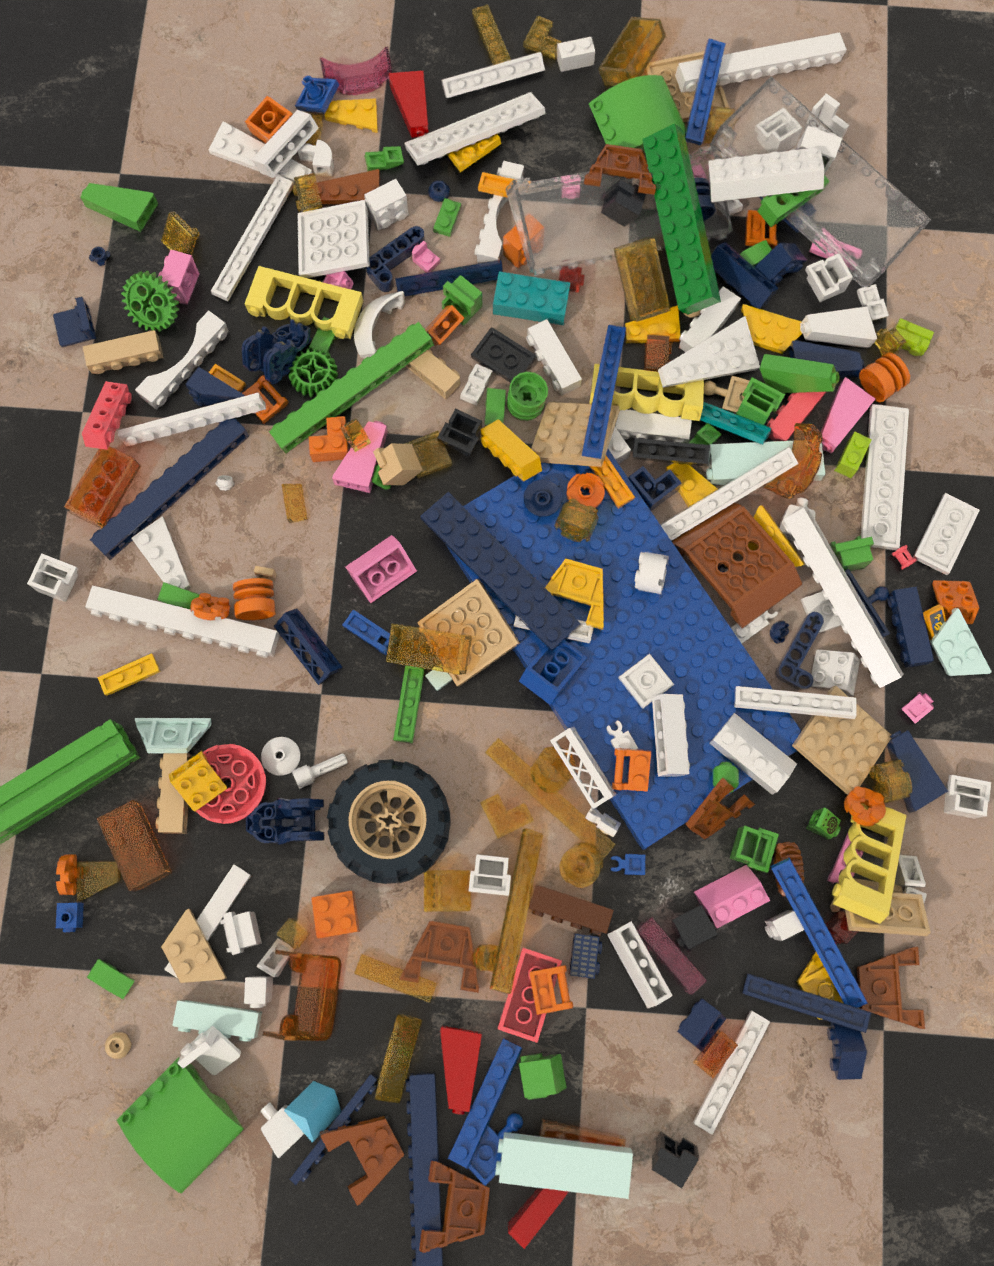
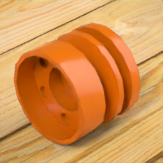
(884, 377)
(254, 599)

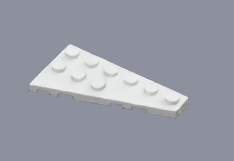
(720, 355)

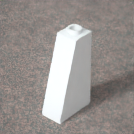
(840, 327)

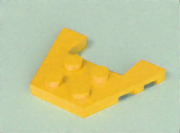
(580, 584)

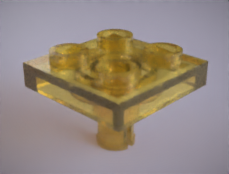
(179, 235)
(430, 454)

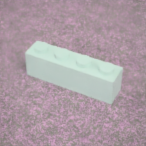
(225, 1019)

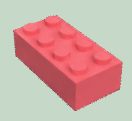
(519, 1011)

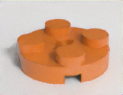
(584, 481)
(209, 607)
(874, 801)
(68, 874)

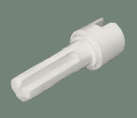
(306, 775)

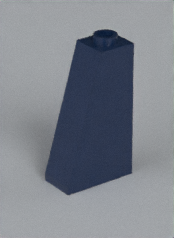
(846, 362)
(924, 779)

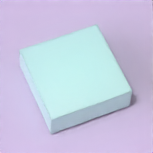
(438, 679)

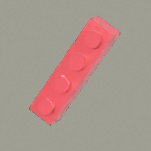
(794, 412)

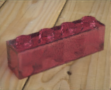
(670, 955)

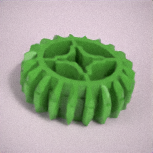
(305, 365)

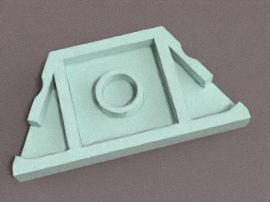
(958, 648)
(171, 734)

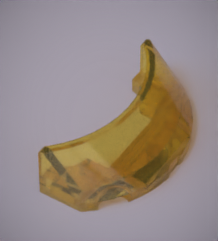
(398, 1059)

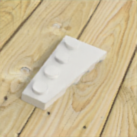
(161, 553)

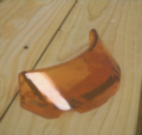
(806, 451)

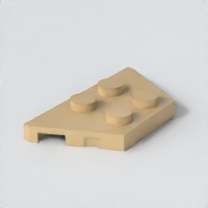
(191, 953)

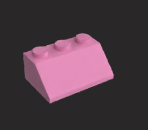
(381, 568)
(731, 896)

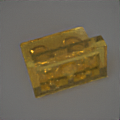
(447, 890)

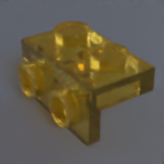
(307, 192)

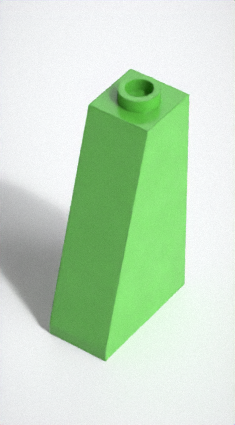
(120, 204)
(798, 375)

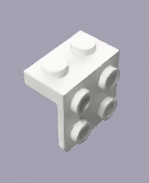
(210, 1050)

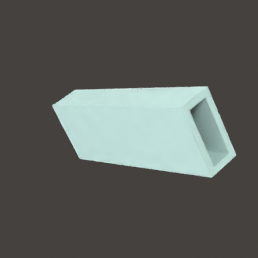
(735, 459)
(564, 1165)

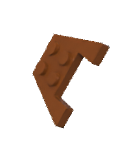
(621, 162)
(712, 813)
(447, 946)
(881, 987)
(374, 1147)
(464, 1209)

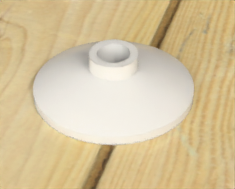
(290, 757)

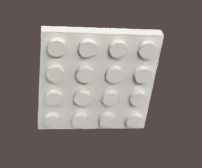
(333, 239)

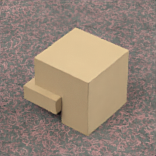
(398, 463)

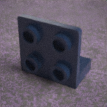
(74, 324)

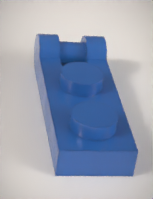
(367, 631)

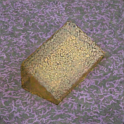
(294, 502)

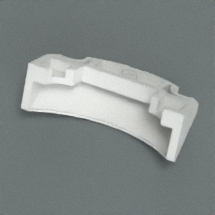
(368, 319)

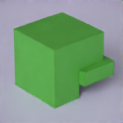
(463, 297)
(759, 401)
(854, 553)
(754, 847)
(542, 1075)

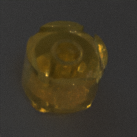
(718, 117)
(577, 521)
(550, 770)
(891, 780)
(576, 874)

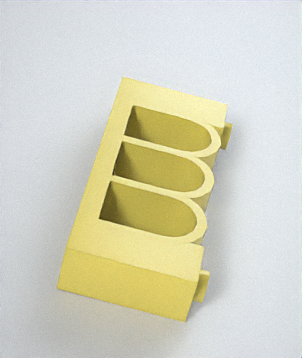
(264, 286)
(688, 407)
(857, 897)

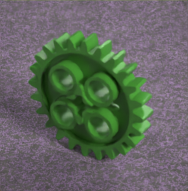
(150, 301)

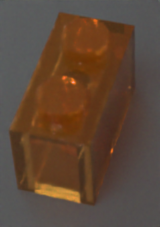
(656, 352)
(715, 1054)

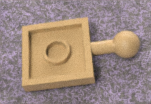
(733, 395)

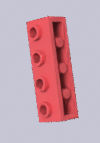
(106, 415)

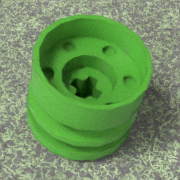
(527, 396)

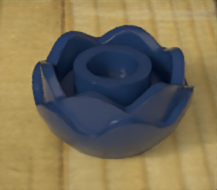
(436, 195)
(779, 631)

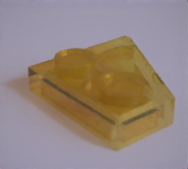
(889, 341)
(95, 876)

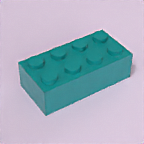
(531, 298)

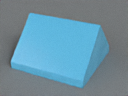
(314, 1109)

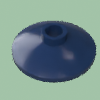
(546, 490)

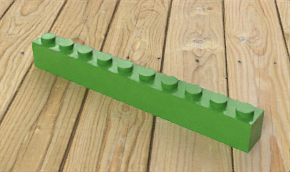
(351, 387)

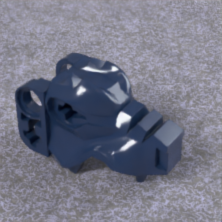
(275, 351)
(285, 821)

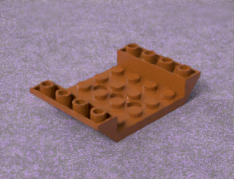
(750, 584)

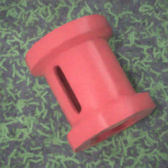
(904, 557)

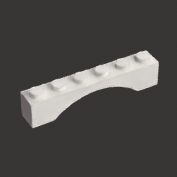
(491, 244)
(159, 387)

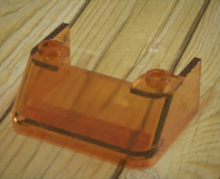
(315, 997)

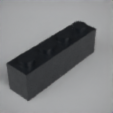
(672, 452)

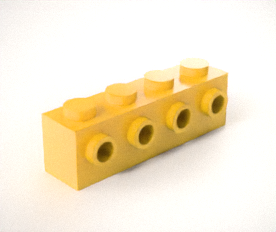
(510, 450)

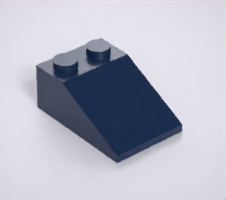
(210, 390)

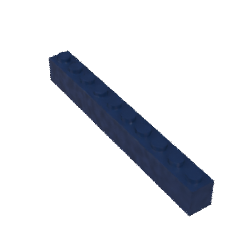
(169, 487)
(423, 1150)

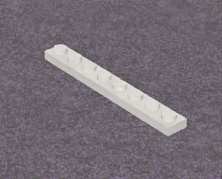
(252, 238)
(192, 419)
(729, 493)

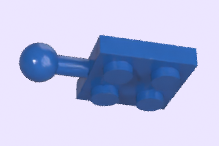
(487, 1154)

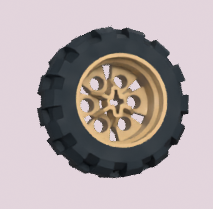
(361, 792)

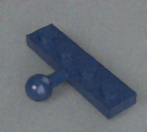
(880, 593)

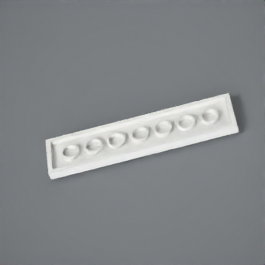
(474, 128)
(885, 476)

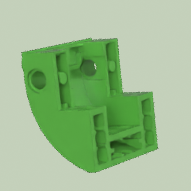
(635, 111)
(179, 1126)

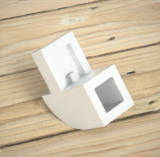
(320, 156)

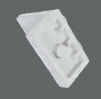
(835, 669)

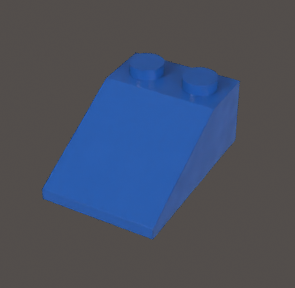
(552, 671)

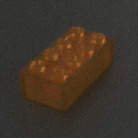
(102, 486)
(134, 845)

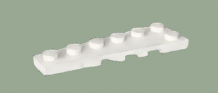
(241, 148)

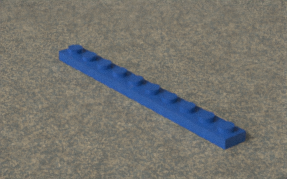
(604, 392)

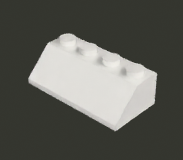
(753, 754)

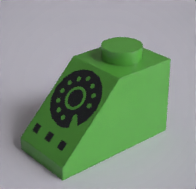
(824, 823)

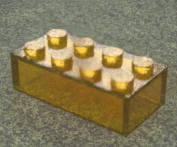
(632, 50)
(642, 279)
(428, 649)

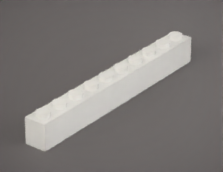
(767, 61)
(843, 597)
(182, 621)

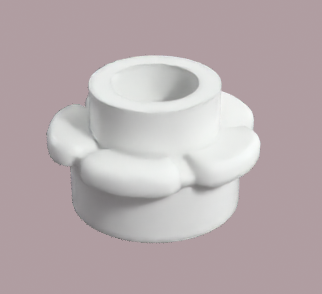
(224, 482)

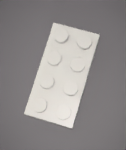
(946, 534)

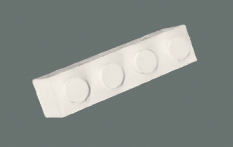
(285, 143)
(710, 320)
(554, 358)
(652, 426)
(670, 735)
(639, 965)

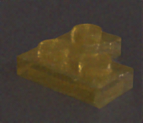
(538, 38)

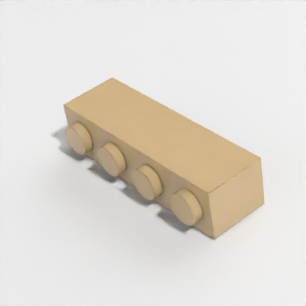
(123, 352)
(435, 373)
(171, 805)

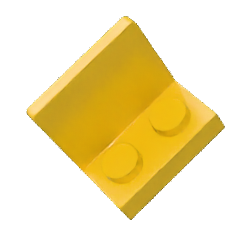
(197, 781)

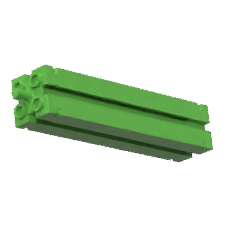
(63, 777)

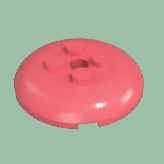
(246, 788)

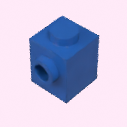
(69, 916)

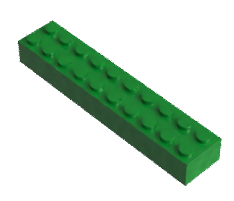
(681, 220)

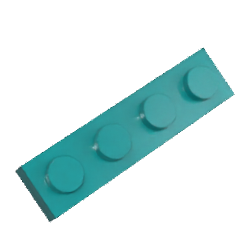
(734, 423)

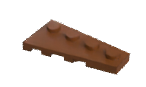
(348, 188)

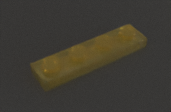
(490, 34)
(390, 976)

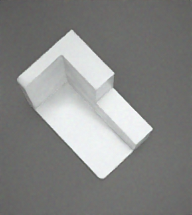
(826, 112)

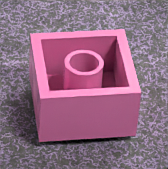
(181, 274)

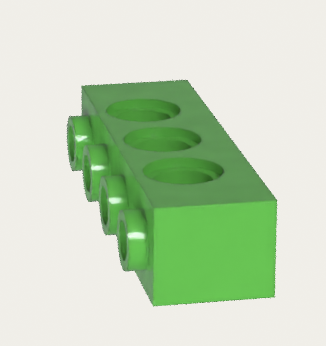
(781, 205)

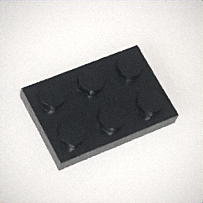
(502, 355)

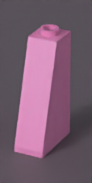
(845, 412)
(358, 467)

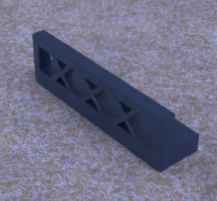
(310, 643)

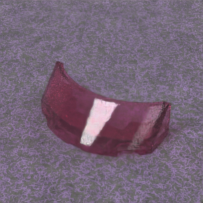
(359, 77)

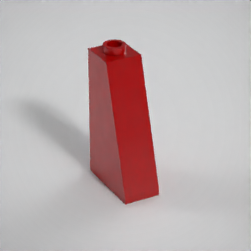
(410, 96)
(460, 1060)
(534, 1214)

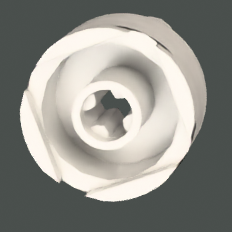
(651, 572)

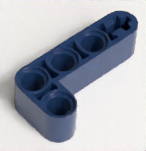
(408, 239)
(802, 649)

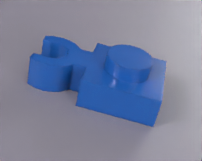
(632, 864)

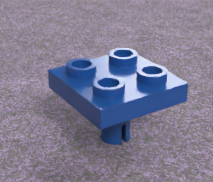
(316, 94)

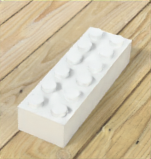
(766, 174)

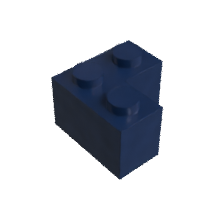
(781, 260)
(654, 491)
(848, 1052)

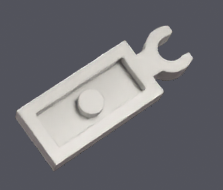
(752, 628)

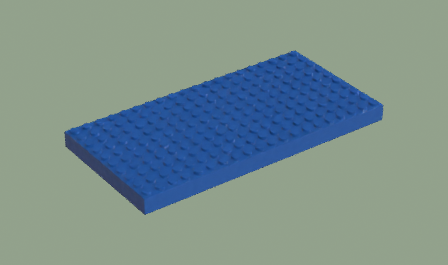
(674, 627)

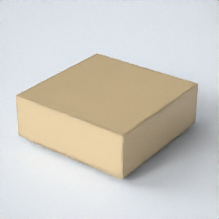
(266, 573)

